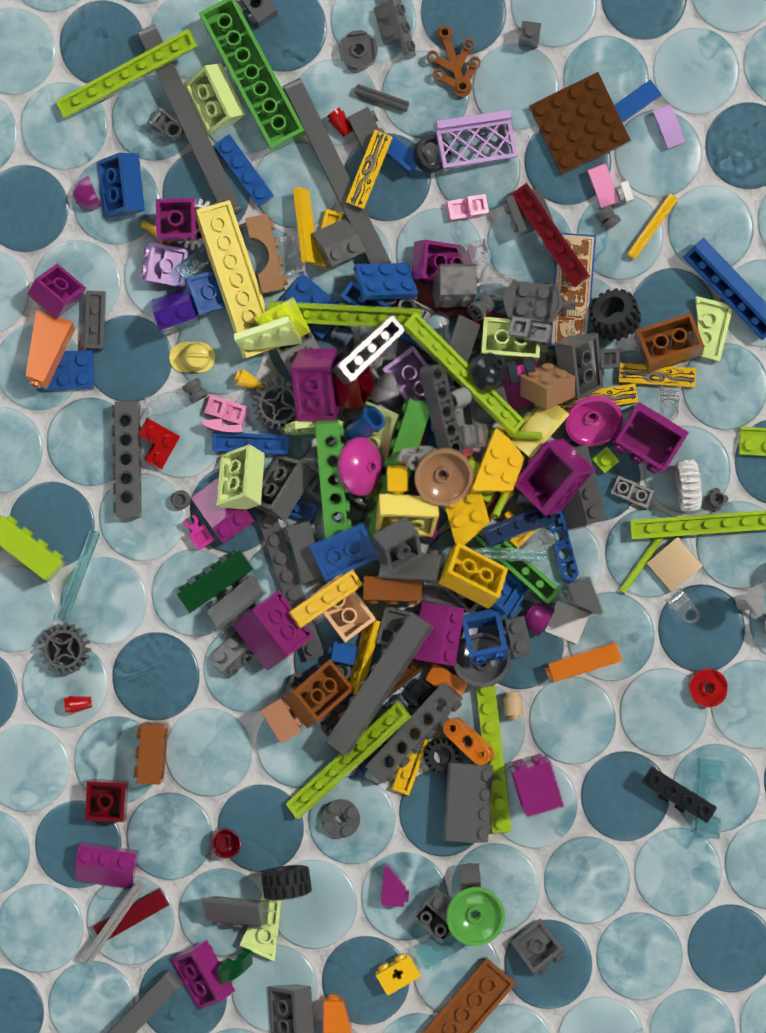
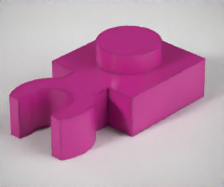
(201, 535)

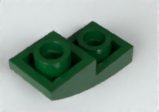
(233, 969)

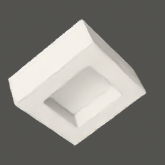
(624, 192)

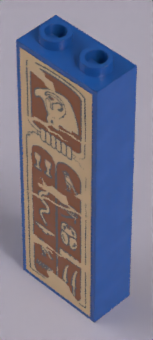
(574, 321)

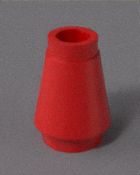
(339, 122)
(77, 703)

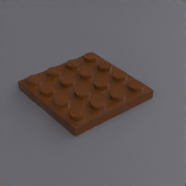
(579, 123)

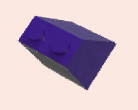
(174, 312)

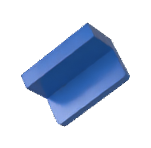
(401, 156)

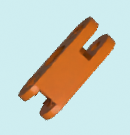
(478, 745)

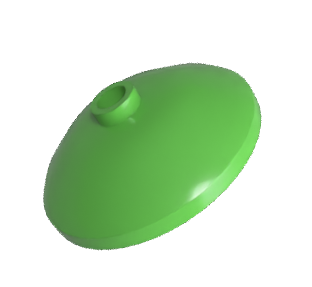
(482, 927)

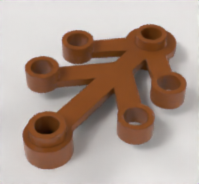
(454, 64)

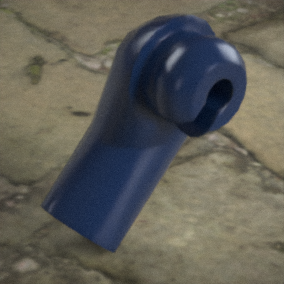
(361, 770)

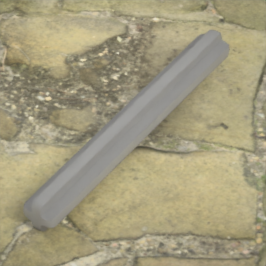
(113, 922)

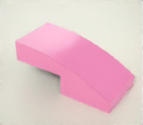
(603, 185)
(467, 207)
(226, 410)
(217, 425)

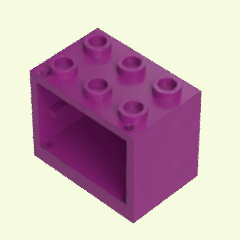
(314, 384)
(649, 438)
(553, 476)
(272, 631)
(536, 785)

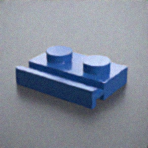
(511, 596)

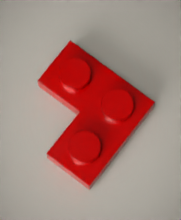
(162, 440)

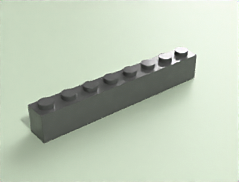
(379, 683)

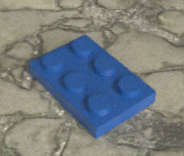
(385, 281)
(307, 291)
(204, 293)
(73, 372)
(344, 551)

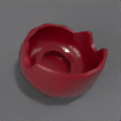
(225, 843)

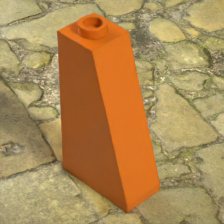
(47, 347)
(584, 661)
(336, 1015)

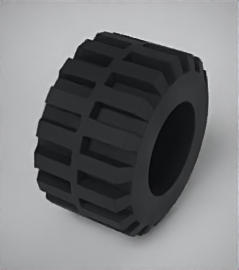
(618, 326)
(286, 882)

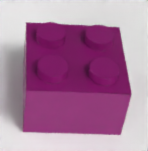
(176, 219)
(56, 291)

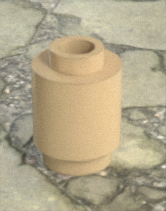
(513, 705)

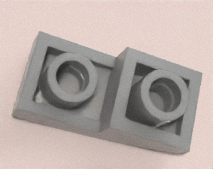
(632, 492)

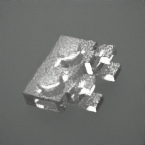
(496, 283)

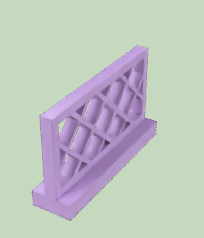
(471, 123)

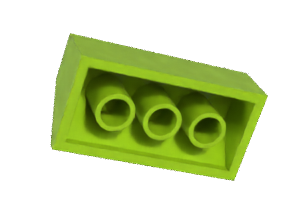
(29, 550)

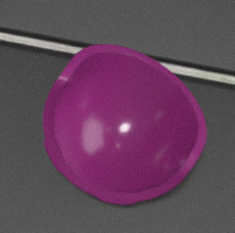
(85, 195)
(537, 617)

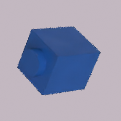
(342, 652)

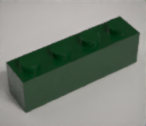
(214, 581)

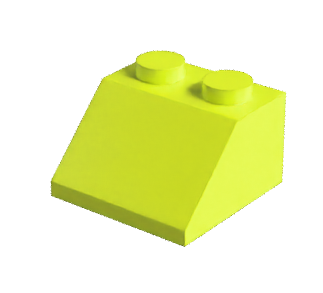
(282, 310)

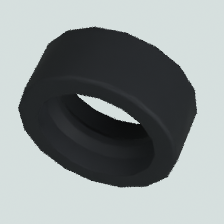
(418, 157)

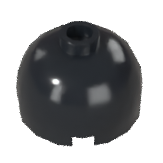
(487, 371)

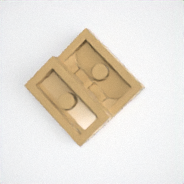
(674, 564)

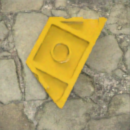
(499, 465)
(467, 516)

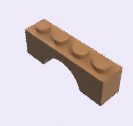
(260, 230)

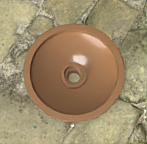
(450, 486)

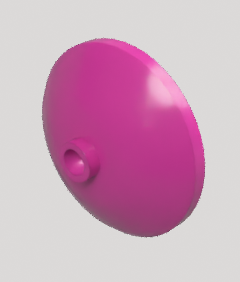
(594, 428)
(360, 466)

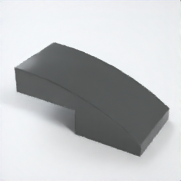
(530, 331)

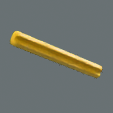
(652, 226)

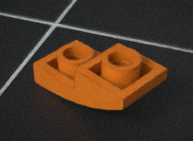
(438, 674)

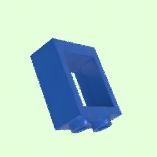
(481, 619)

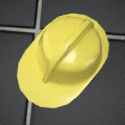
(192, 357)

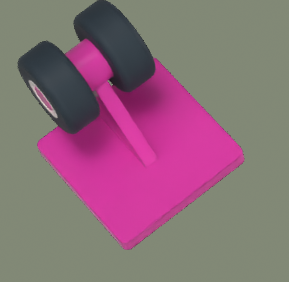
(512, 382)

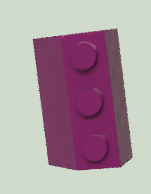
(444, 639)
(106, 865)
(199, 974)

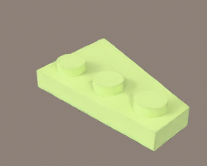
(712, 324)
(272, 334)
(384, 436)
(264, 940)

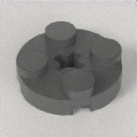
(366, 42)
(331, 824)

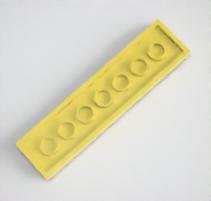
(231, 267)

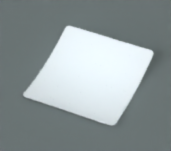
(567, 622)

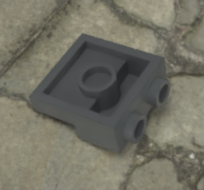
(390, 623)
(538, 947)

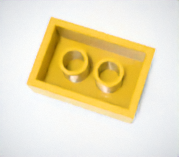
(473, 575)

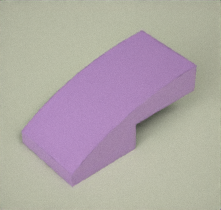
(668, 126)

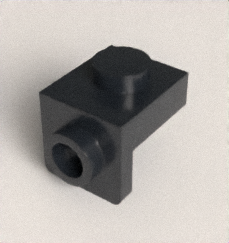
(419, 693)

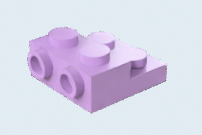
(161, 264)

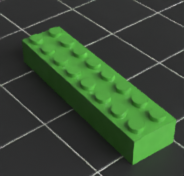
(252, 74)

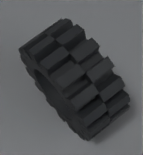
(433, 747)

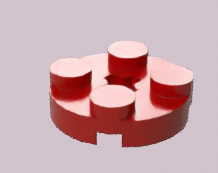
(719, 687)

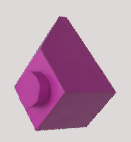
(393, 889)

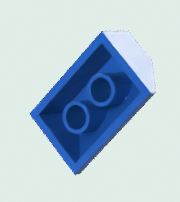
(121, 185)

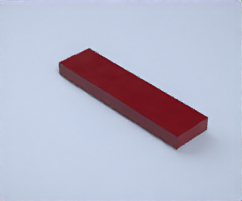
(138, 912)

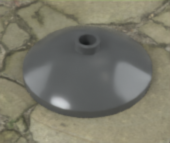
(474, 674)

